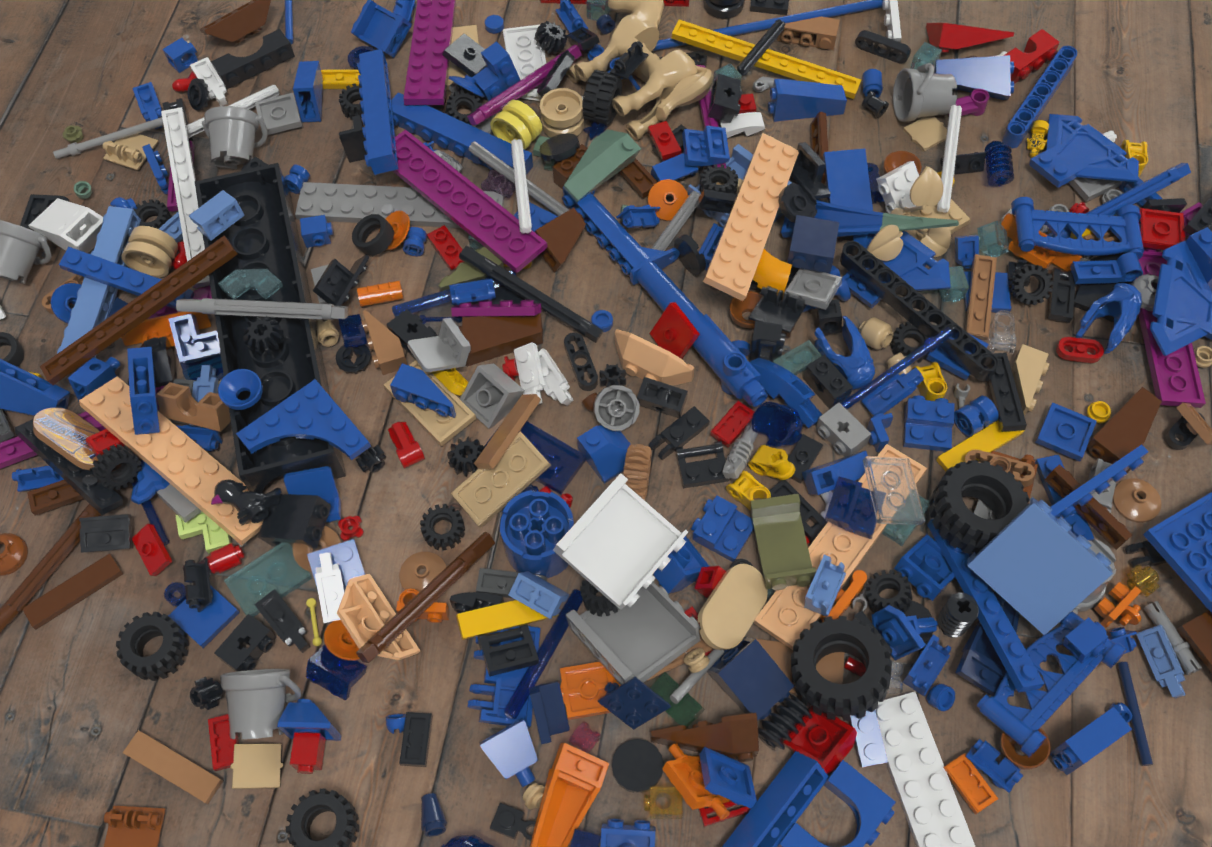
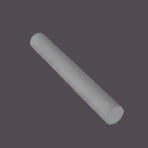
(693, 678)

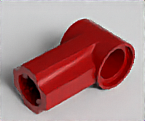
(406, 447)

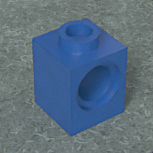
(180, 54)

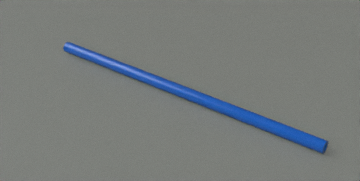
(766, 24)

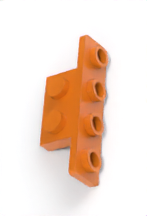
(1038, 255)
(160, 327)

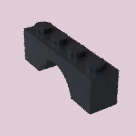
(235, 69)

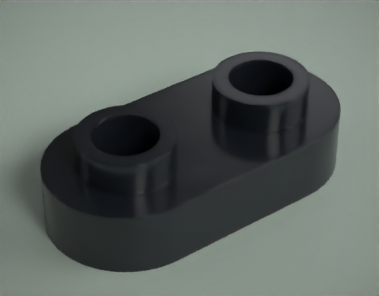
(1180, 431)

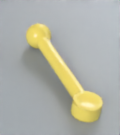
(311, 603)

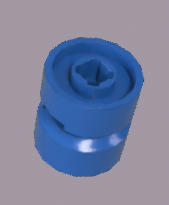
(976, 415)

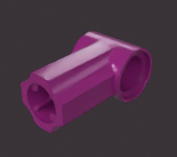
(975, 103)

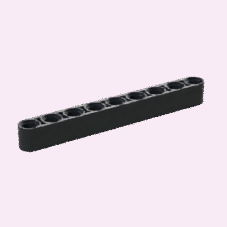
(920, 319)

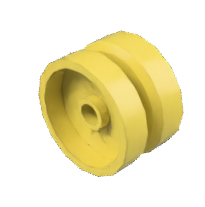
(516, 122)

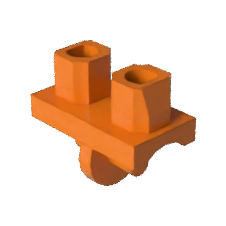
(1124, 596)

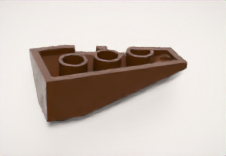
(733, 736)

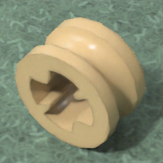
(696, 660)

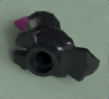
(249, 504)

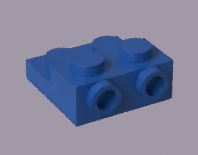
(928, 424)
(723, 528)
(926, 568)
(619, 835)

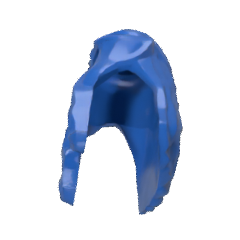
(1122, 304)
(858, 367)

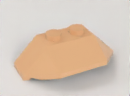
(648, 360)
(366, 611)

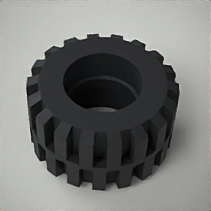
(598, 97)
(136, 637)
(313, 806)

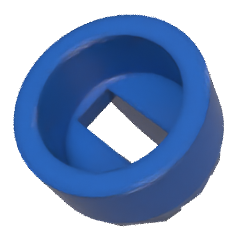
(1123, 711)
(395, 721)

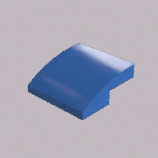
(705, 146)

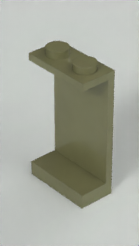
(782, 542)

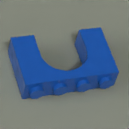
(863, 797)

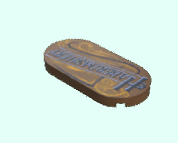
(66, 434)

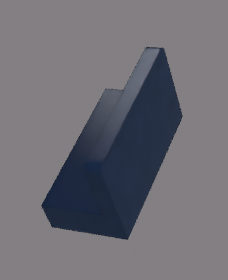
(549, 710)

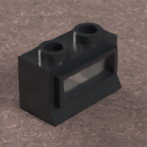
(767, 341)

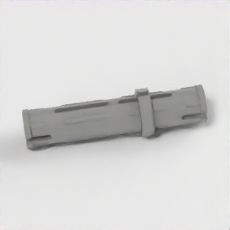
(1180, 647)

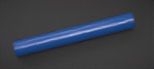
(289, 20)

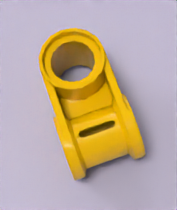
(1138, 151)
(932, 382)
(771, 463)
(746, 489)

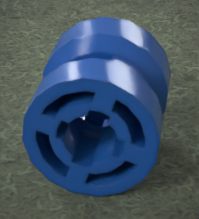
(296, 178)
(414, 243)

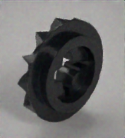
(198, 94)
(345, 354)

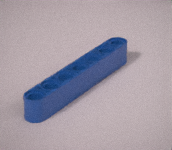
(1039, 96)

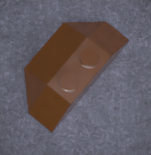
(239, 22)

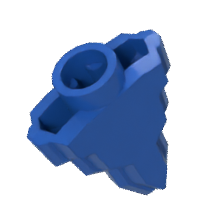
(148, 484)

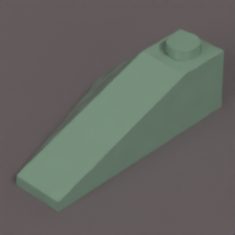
(601, 161)

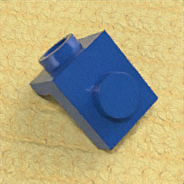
(965, 250)
(877, 429)

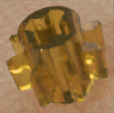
(1144, 579)

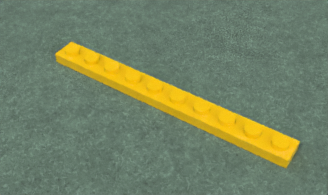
(769, 61)

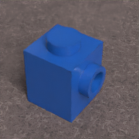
(316, 231)
(1086, 640)

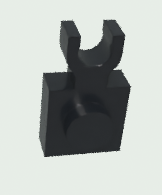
(510, 821)

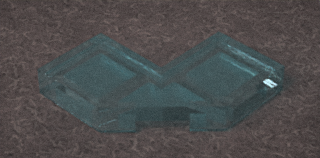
(241, 280)

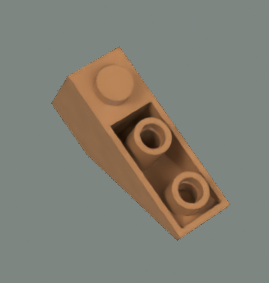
(812, 32)
(386, 345)

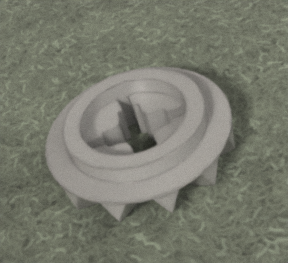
(450, 160)

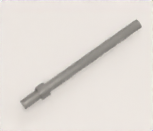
(75, 148)

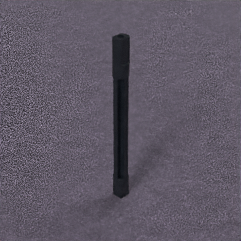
(529, 292)

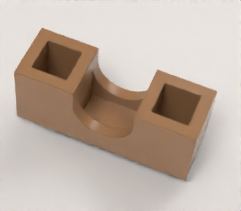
(179, 405)

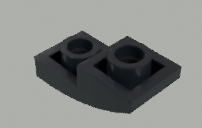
(472, 600)

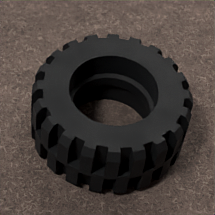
(982, 482)
(845, 637)

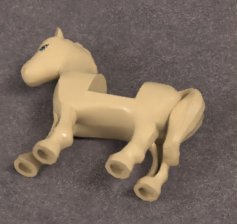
(669, 80)

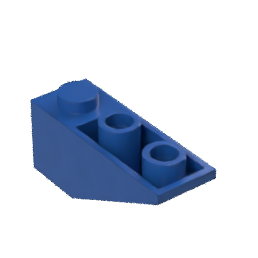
(416, 387)
(825, 477)

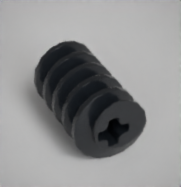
(958, 615)
(783, 722)

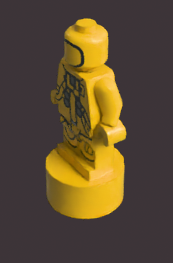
(1037, 142)

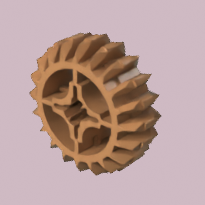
(638, 469)

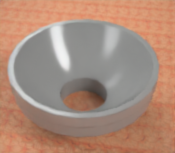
(1148, 293)

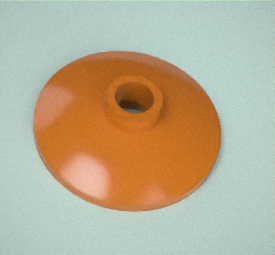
(658, 194)
(400, 224)
(340, 641)

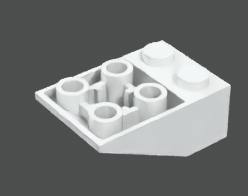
(69, 225)

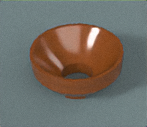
(899, 158)
(739, 307)
(14, 553)
(1024, 762)

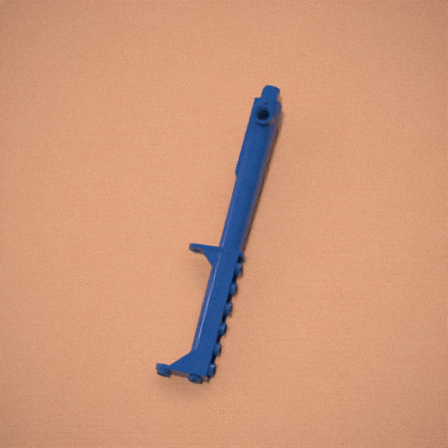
(645, 267)

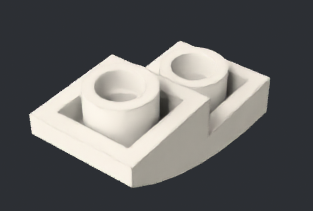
(744, 122)

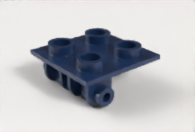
(633, 702)

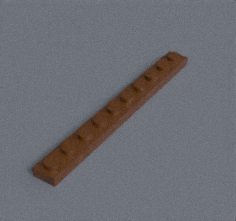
(138, 310)

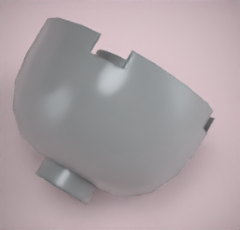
(616, 407)

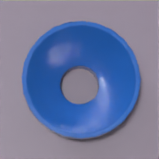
(235, 383)

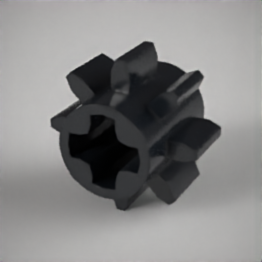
(612, 376)
(371, 459)
(206, 693)

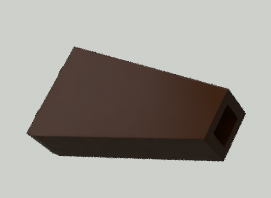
(499, 335)
(1126, 428)

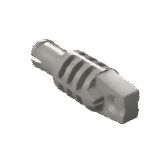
(740, 454)

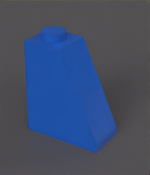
(308, 91)

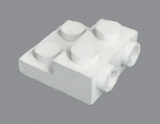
(896, 186)

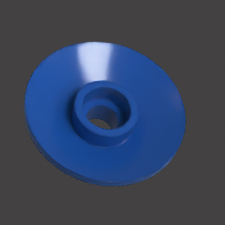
(468, 83)
(62, 298)

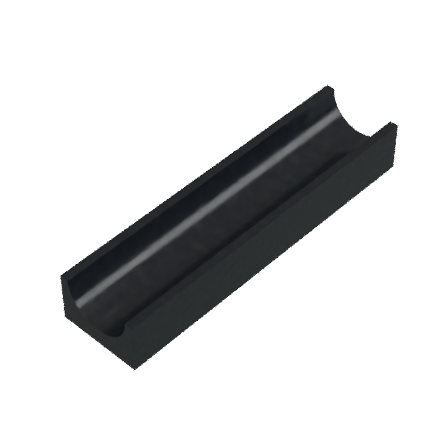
(270, 241)

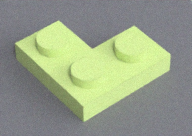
(201, 524)

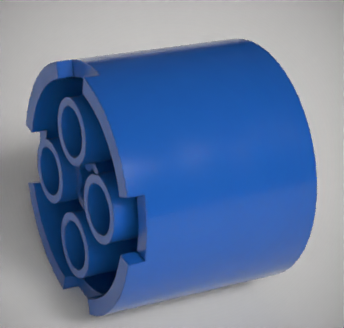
(529, 548)

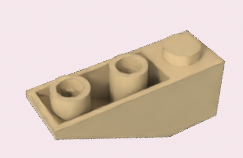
(1027, 371)

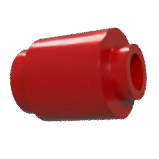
(225, 558)

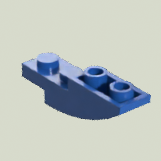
(793, 390)

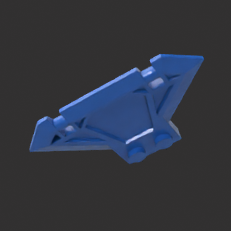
(1081, 152)
(908, 265)
(1181, 301)

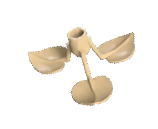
(924, 191)

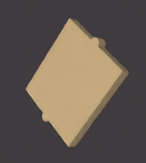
(926, 132)
(256, 766)

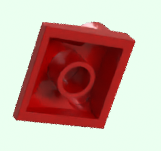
(823, 740)

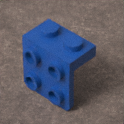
(316, 482)

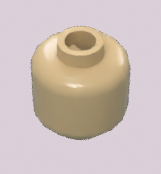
(876, 333)

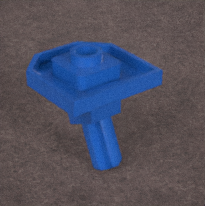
(902, 631)

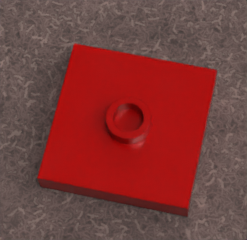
(1161, 228)
(674, 331)

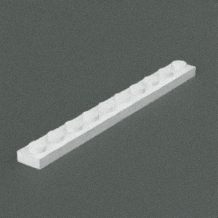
(183, 180)

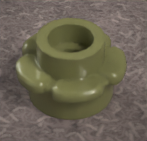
(73, 134)

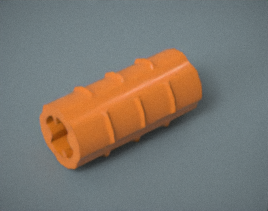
(380, 293)

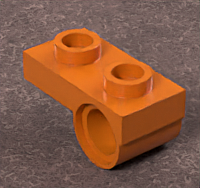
(434, 614)

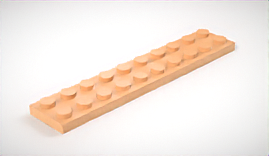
(751, 218)
(170, 455)
(785, 611)

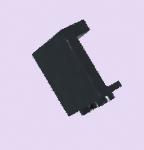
(295, 520)

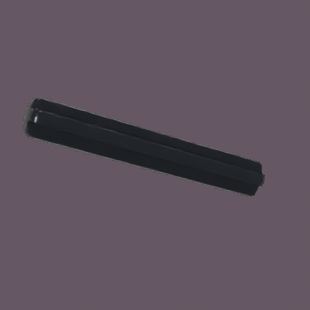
(762, 45)

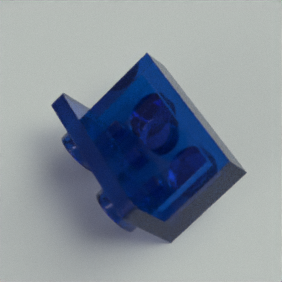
(333, 672)

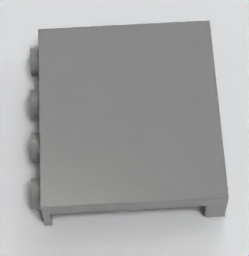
(638, 637)

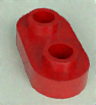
(1078, 349)

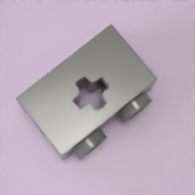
(842, 431)

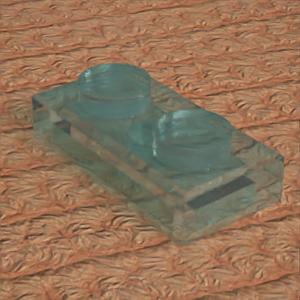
(798, 358)

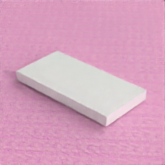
(523, 49)

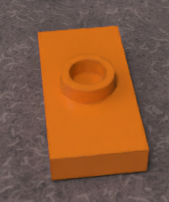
(970, 784)

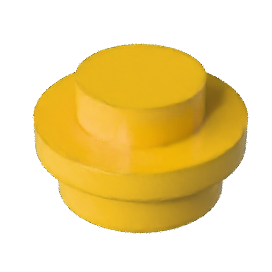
(1099, 411)

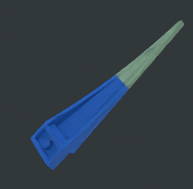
(860, 221)

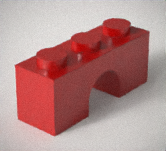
(1038, 50)

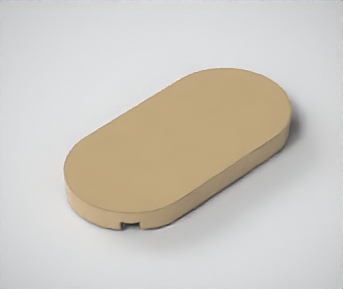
(732, 607)

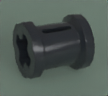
(875, 104)

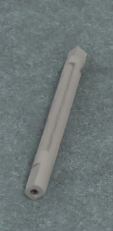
(263, 308)

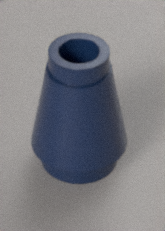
(432, 816)

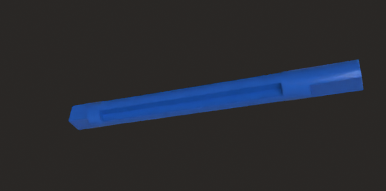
(1137, 193)

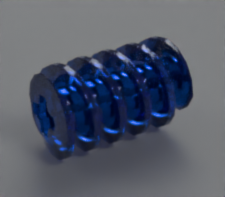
(999, 164)

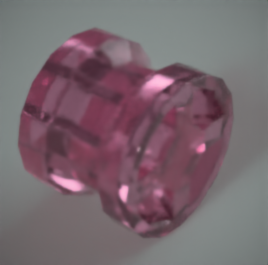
(585, 737)

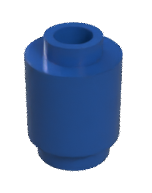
(872, 82)

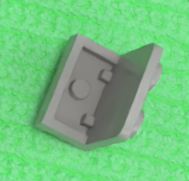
(442, 351)

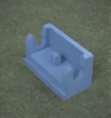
(217, 215)
(825, 586)
(538, 594)

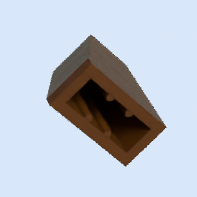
(560, 237)

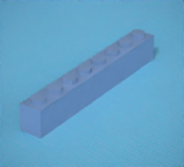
(95, 298)

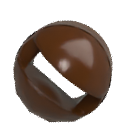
(588, 402)

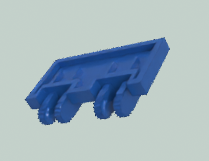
(504, 688)

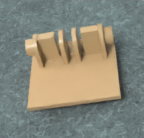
(128, 150)

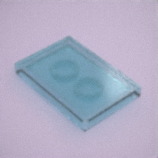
(268, 572)

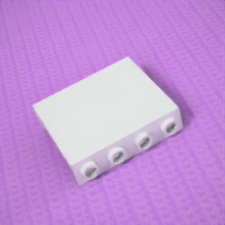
(620, 544)

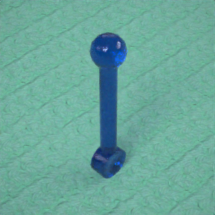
(458, 319)

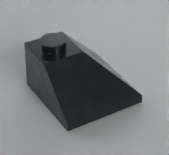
(163, 360)

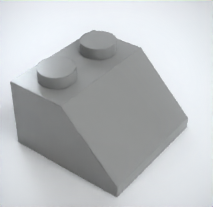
(491, 394)

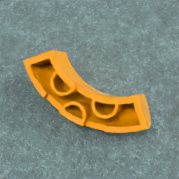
(772, 272)

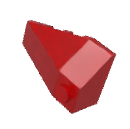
(955, 36)

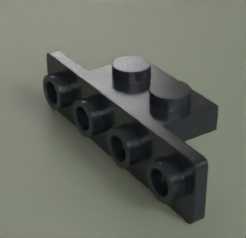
(809, 171)
(338, 280)

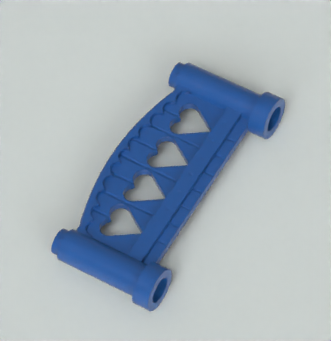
(1124, 227)
(1024, 723)

